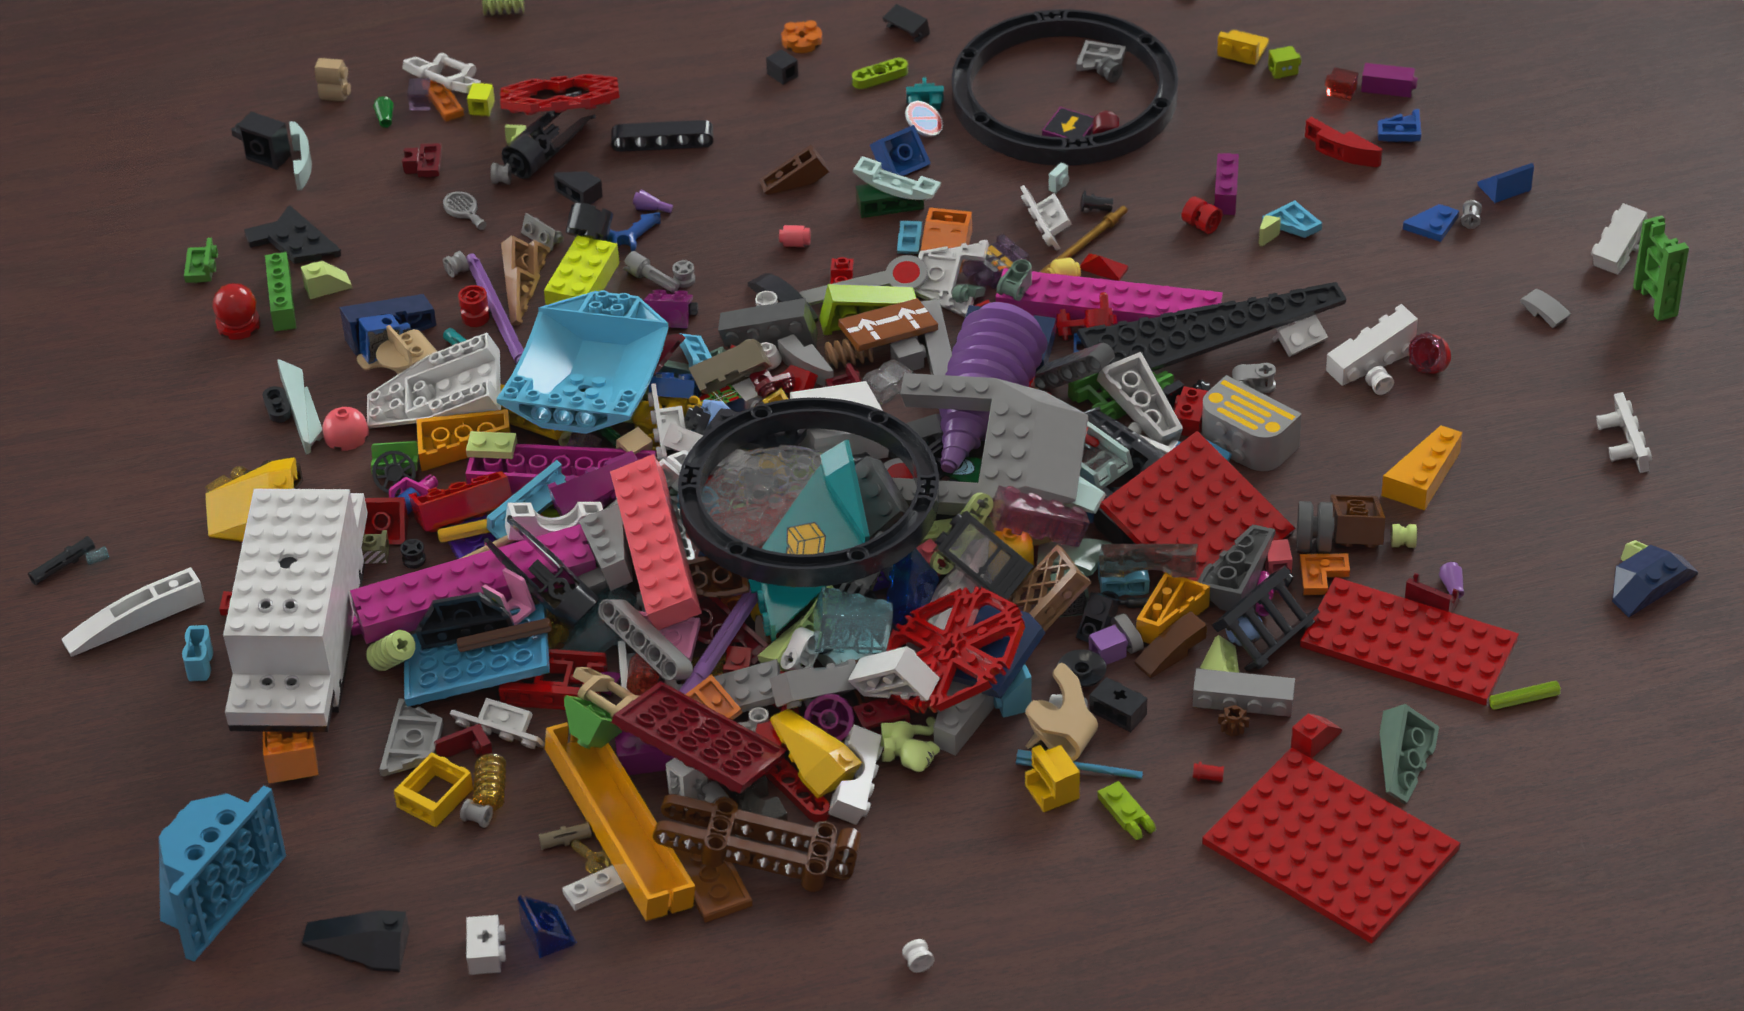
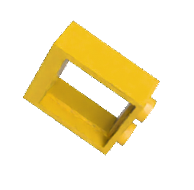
(421, 807)

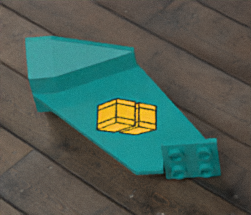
(821, 520)

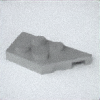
(410, 738)

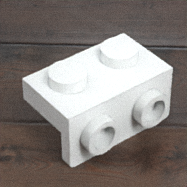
(1300, 335)

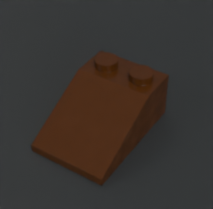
(1358, 520)

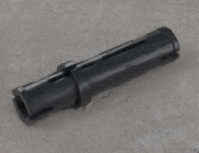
(70, 555)

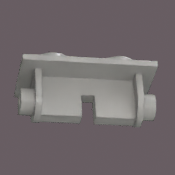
(540, 232)

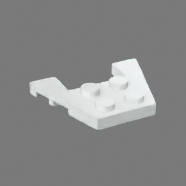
(943, 270)

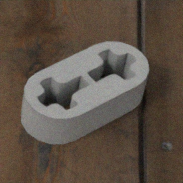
(1134, 638)

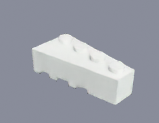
(1373, 347)

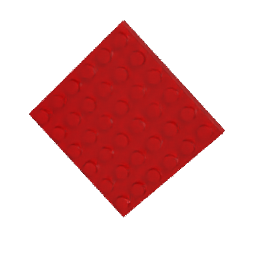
(1192, 499)

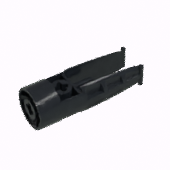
(531, 153)
(1141, 450)
(573, 604)

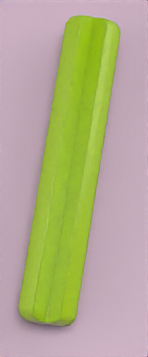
(1524, 695)

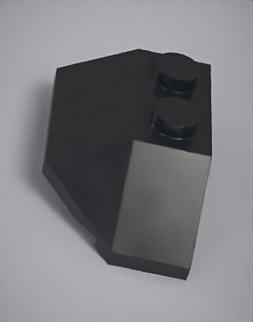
(460, 617)

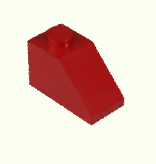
(1313, 734)

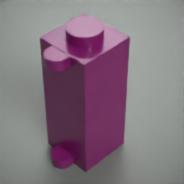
(1388, 80)

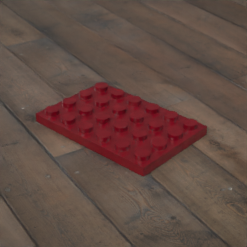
(699, 737)

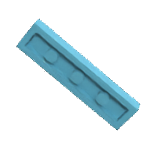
(534, 492)

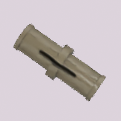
(582, 832)

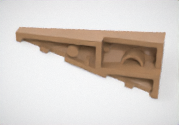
(521, 269)

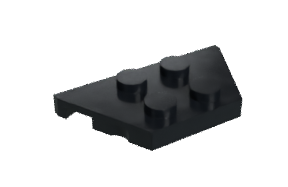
(300, 238)

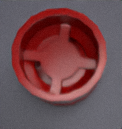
(1202, 215)
(474, 306)

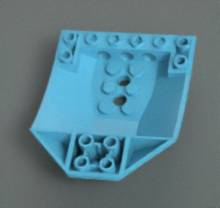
(590, 344)

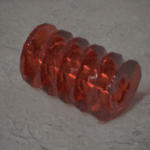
(640, 675)

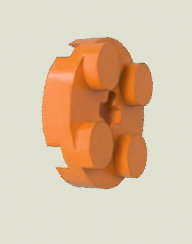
(809, 30)

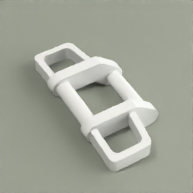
(424, 69)

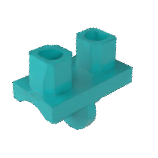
(926, 93)

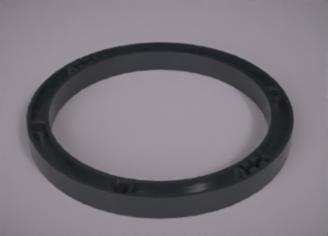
(1064, 150)
(808, 569)

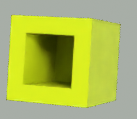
(480, 99)

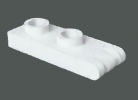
(593, 887)

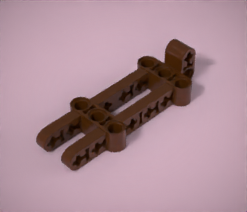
(724, 819)

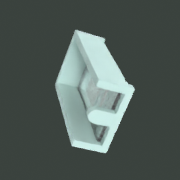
(1106, 462)

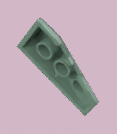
(1405, 745)

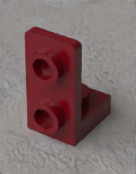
(470, 737)

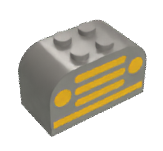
(1250, 425)

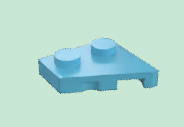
(1296, 220)

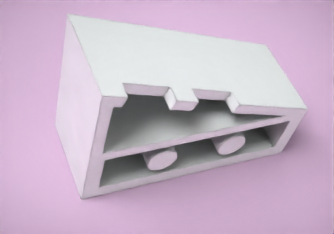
(1619, 239)
(894, 673)

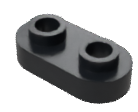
(277, 404)

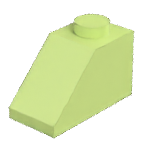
(324, 279)

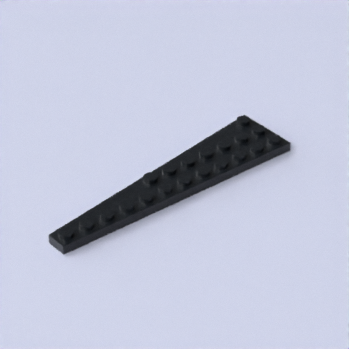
(1210, 327)

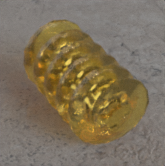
(489, 781)

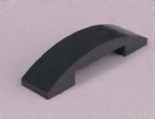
(780, 287)

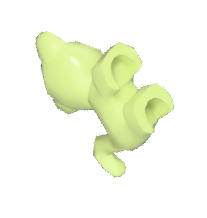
(898, 741)

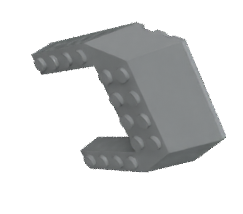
(1029, 439)

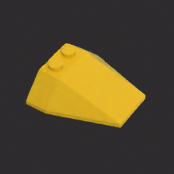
(231, 502)

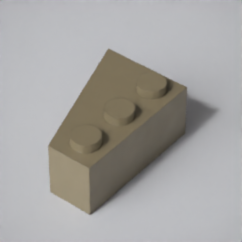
(730, 366)

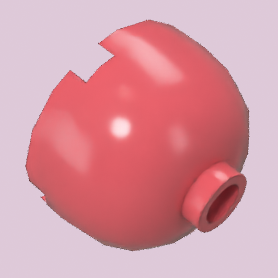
(345, 428)

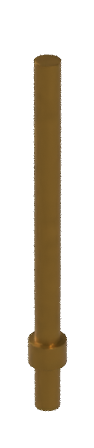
(1108, 222)

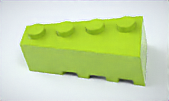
(850, 300)

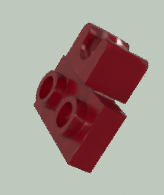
(423, 162)

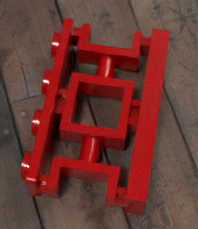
(551, 693)

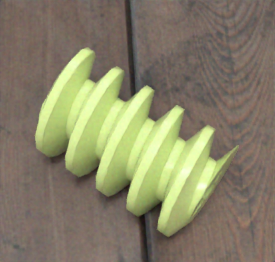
(500, 5)
(390, 650)

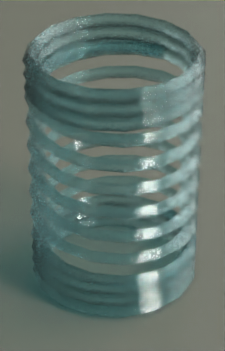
(104, 552)

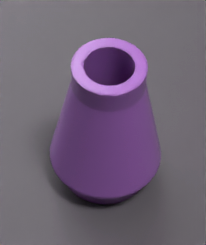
(1452, 577)

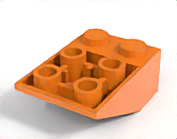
(947, 229)
(289, 755)

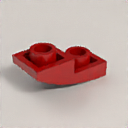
(841, 269)

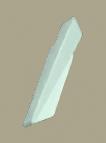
(301, 404)

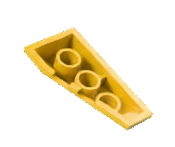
(818, 755)

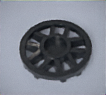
(393, 471)

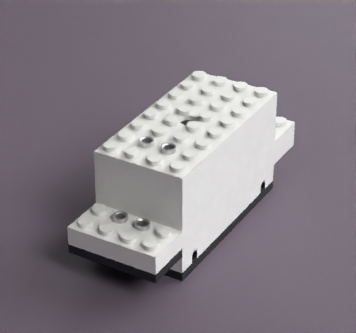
(293, 609)

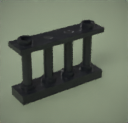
(1261, 596)

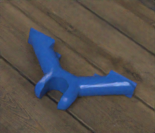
(629, 236)

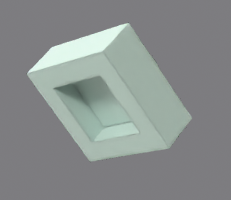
(1058, 178)

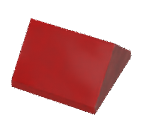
(387, 515)

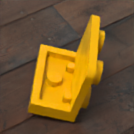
(1241, 46)

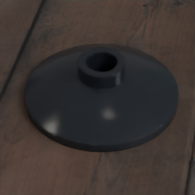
(1086, 665)

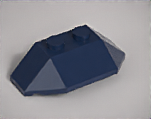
(1648, 577)

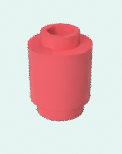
(794, 236)

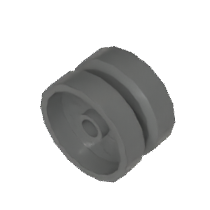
(1316, 527)

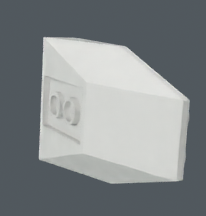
(441, 384)

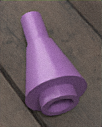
(646, 201)

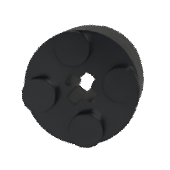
(589, 222)

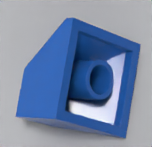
(901, 152)

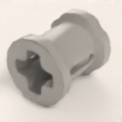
(1476, 210)
(476, 813)

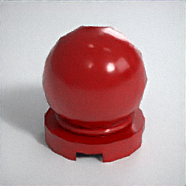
(235, 311)

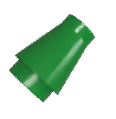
(384, 109)

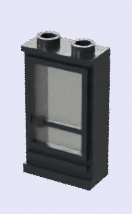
(982, 556)

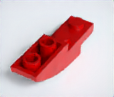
(1344, 147)

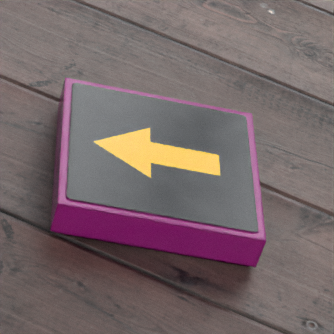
(1068, 124)

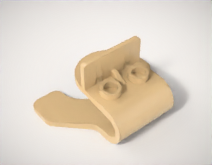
(399, 351)
(1070, 724)

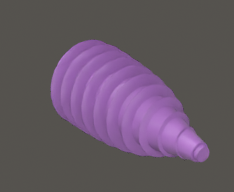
(993, 343)

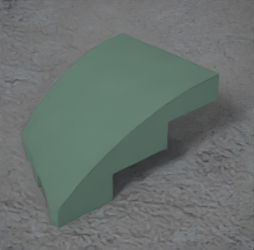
(1084, 557)

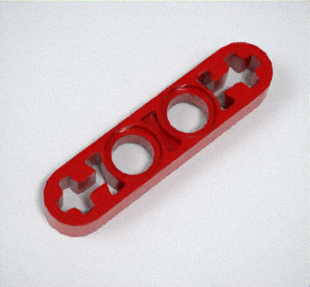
(791, 791)

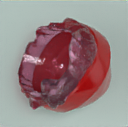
(1429, 353)

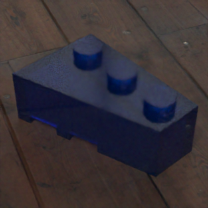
(911, 585)

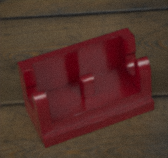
(1430, 596)

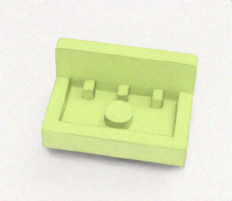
(491, 445)

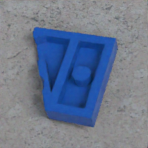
(1400, 128)
(1433, 222)

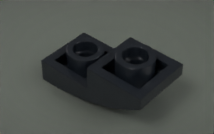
(697, 418)

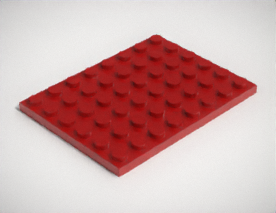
(1331, 844)

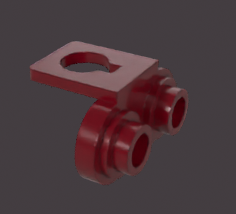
(772, 384)

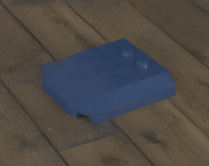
(1031, 637)

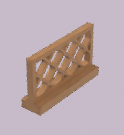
(1060, 597)

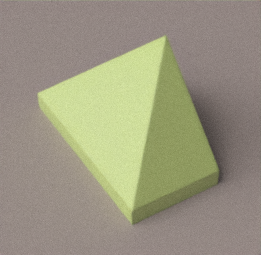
(1221, 656)

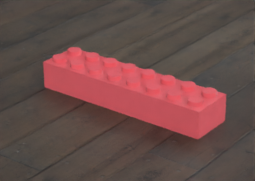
(655, 542)

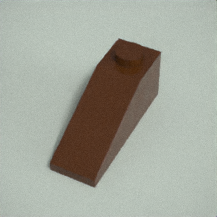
(796, 172)

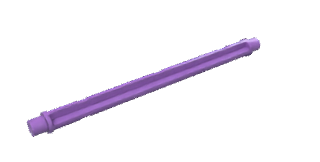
(496, 308)

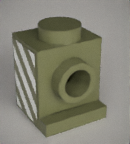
(375, 548)

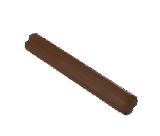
(504, 635)

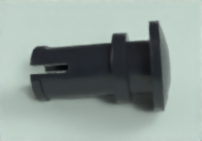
(1094, 202)

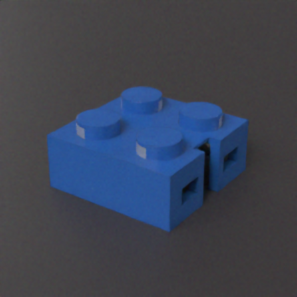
(671, 386)

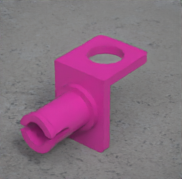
(421, 487)

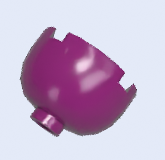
(831, 715)

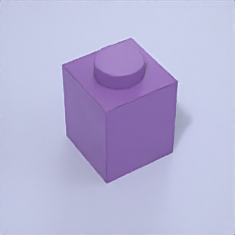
(1109, 644)

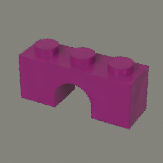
(1226, 182)

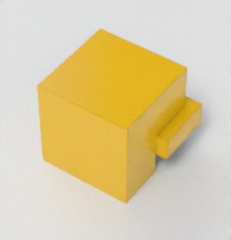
(1053, 779)

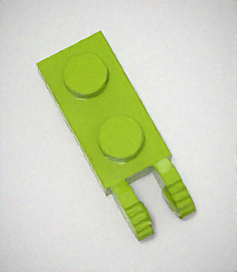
(1125, 810)

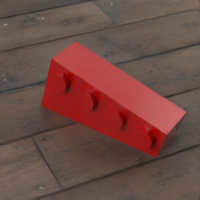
(460, 501)

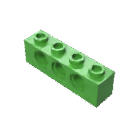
(280, 291)

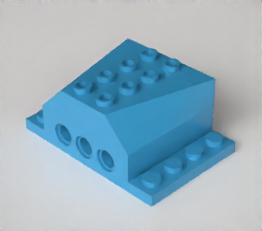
(215, 862)

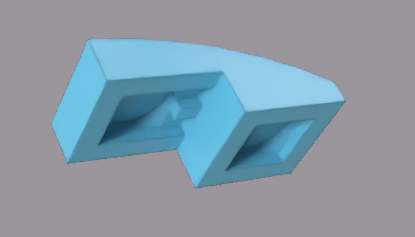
(909, 237)

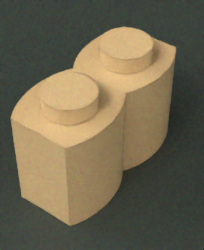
(332, 79)

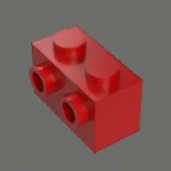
(1189, 410)

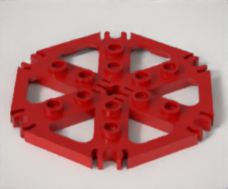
(965, 640)

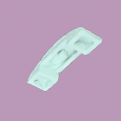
(302, 167)
(894, 184)

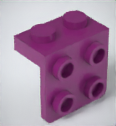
(671, 307)

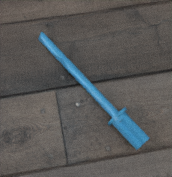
(1025, 758)

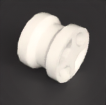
(1379, 380)
(918, 955)

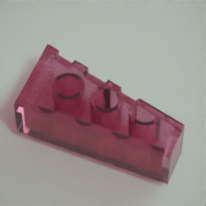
(1038, 517)

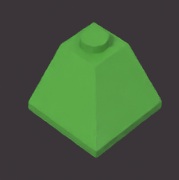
(589, 722)

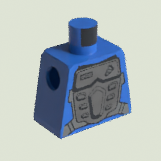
(374, 332)

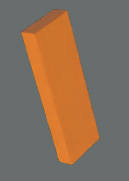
(445, 101)

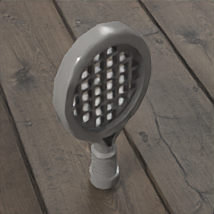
(468, 212)

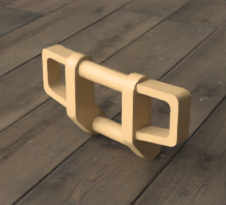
(598, 682)

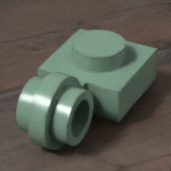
(963, 291)

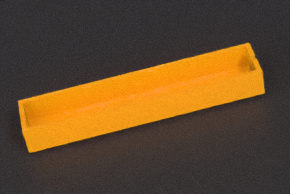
(621, 824)

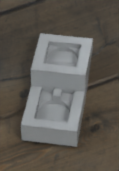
(1550, 309)

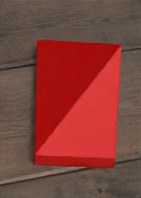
(1104, 267)

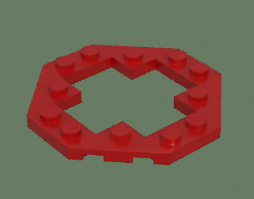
(601, 92)

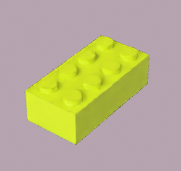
(583, 269)

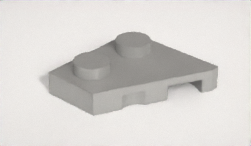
(1095, 51)

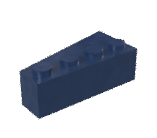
(410, 309)

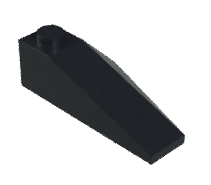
(367, 937)

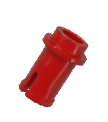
(1208, 772)

